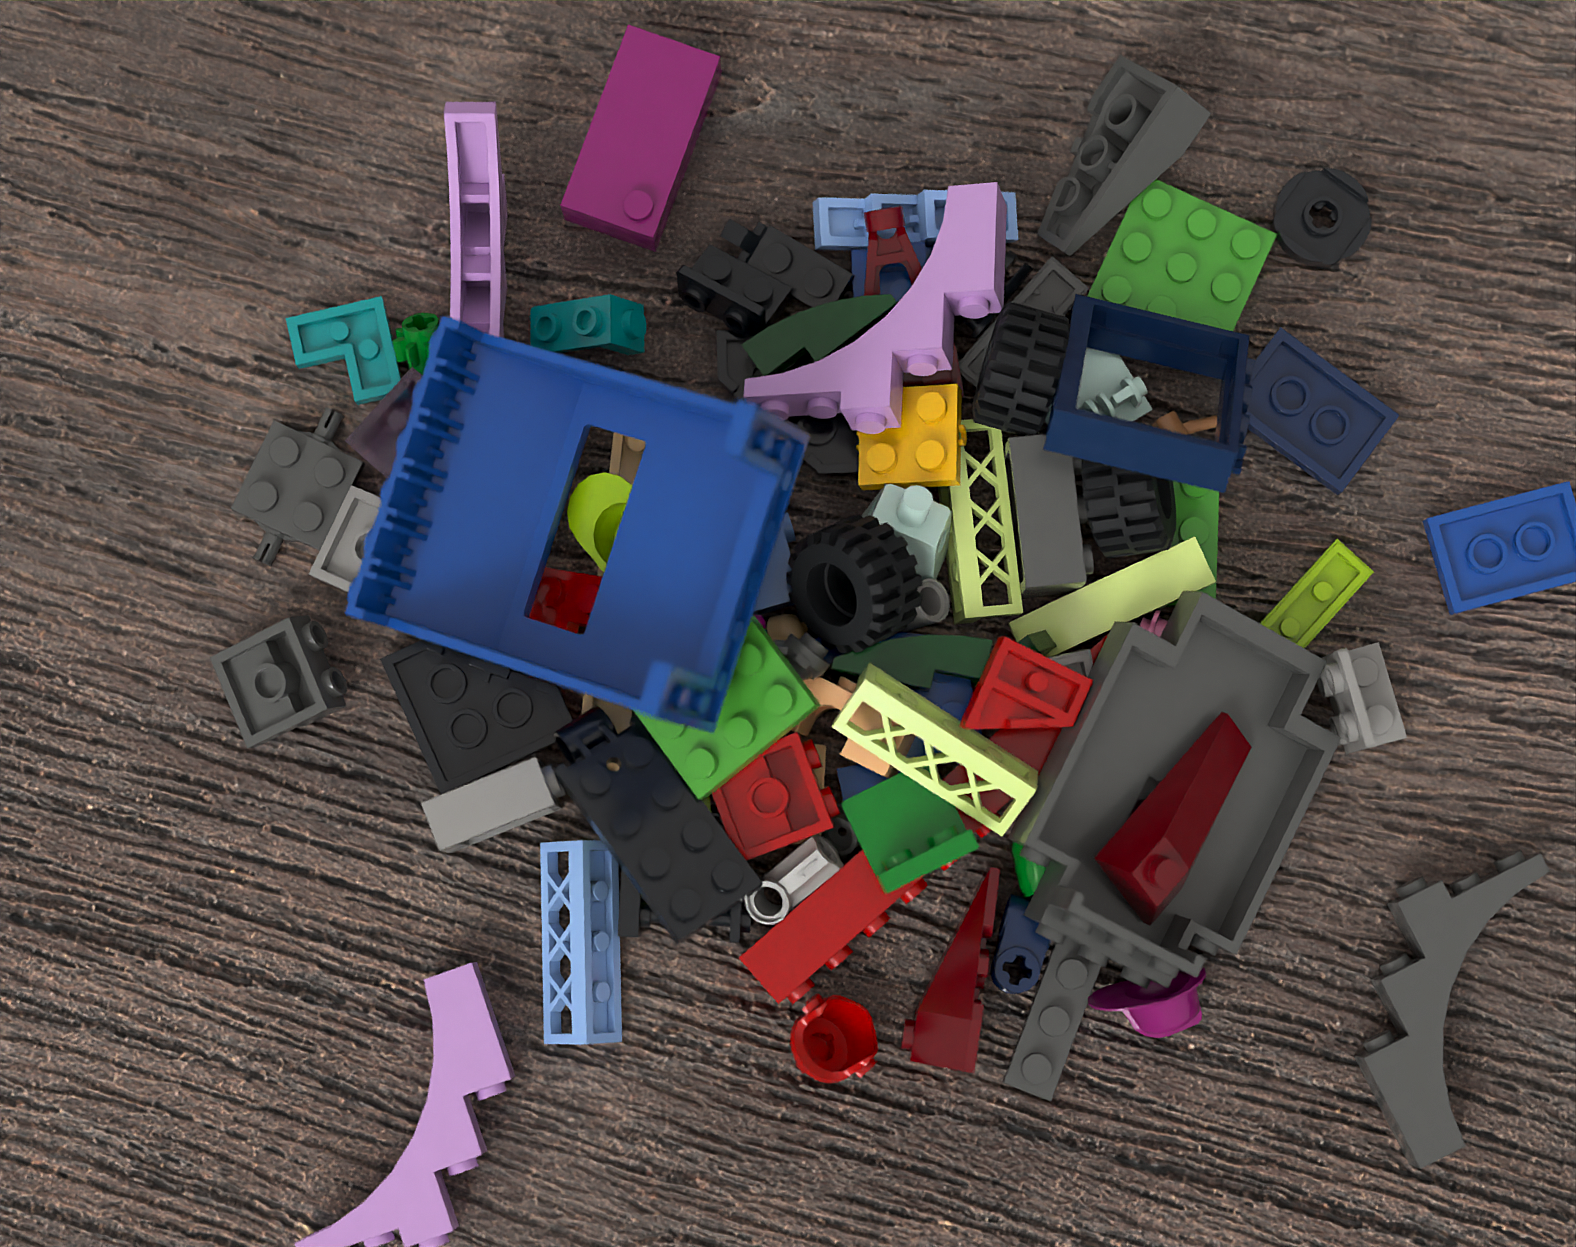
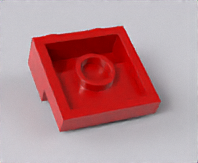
(776, 799)

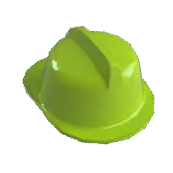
(596, 513)

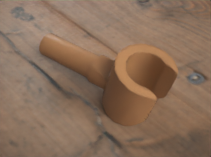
(1173, 423)

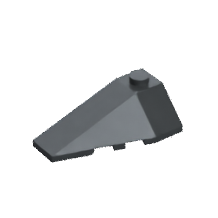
(1132, 138)

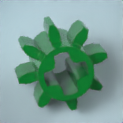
(414, 340)

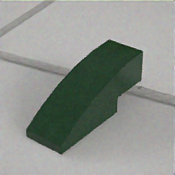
(816, 332)
(918, 657)

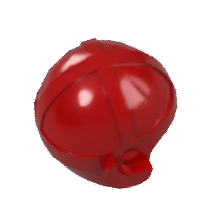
(833, 1039)

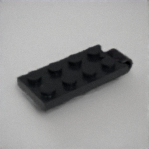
(652, 823)

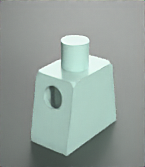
(919, 521)

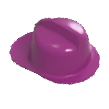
(1157, 1009)

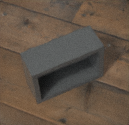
(1046, 518)

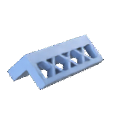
(588, 942)

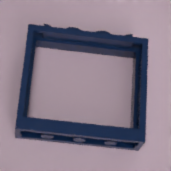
(1140, 446)

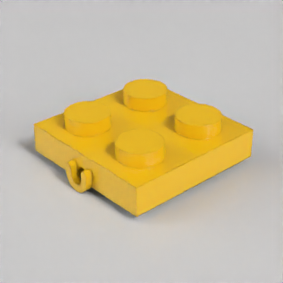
(923, 449)

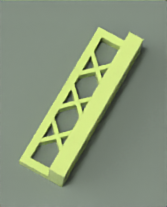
(962, 551)
(943, 732)

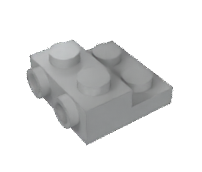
(344, 545)

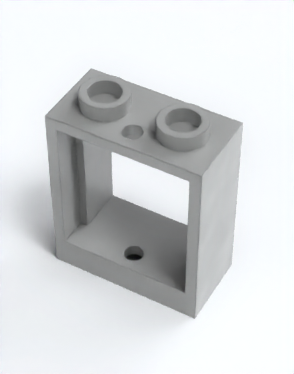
(493, 805)

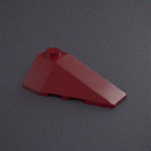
(1166, 833)
(949, 1011)

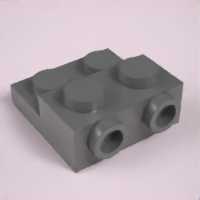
(279, 679)

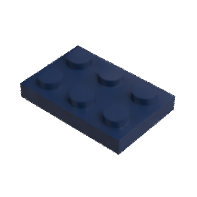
(1314, 412)

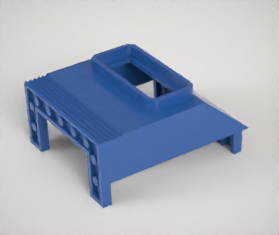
(484, 493)

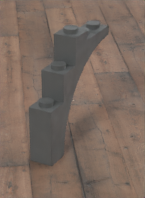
(1408, 1067)

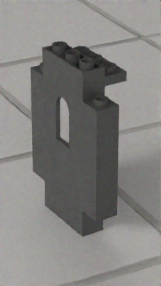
(1137, 722)

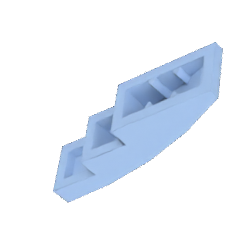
(841, 221)

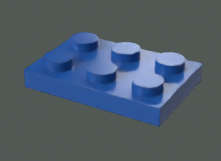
(1505, 547)

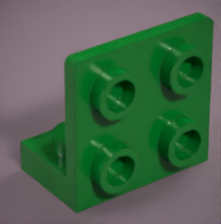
(906, 830)

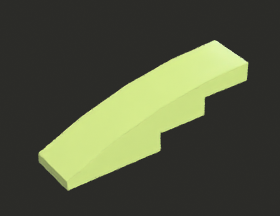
(1118, 597)

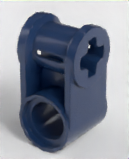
(1018, 940)

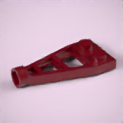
(899, 250)

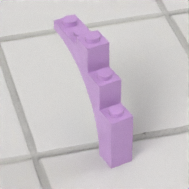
(476, 215)
(918, 333)
(466, 1060)

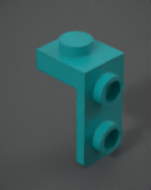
(589, 324)

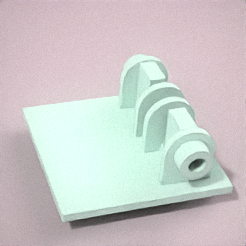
(1110, 388)

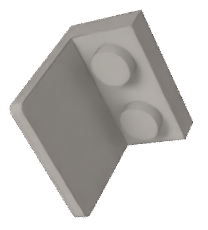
(1360, 698)

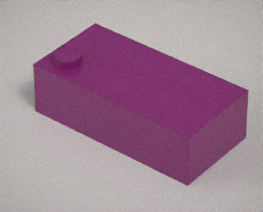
(641, 138)

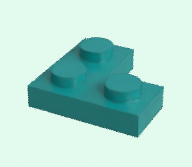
(353, 333)

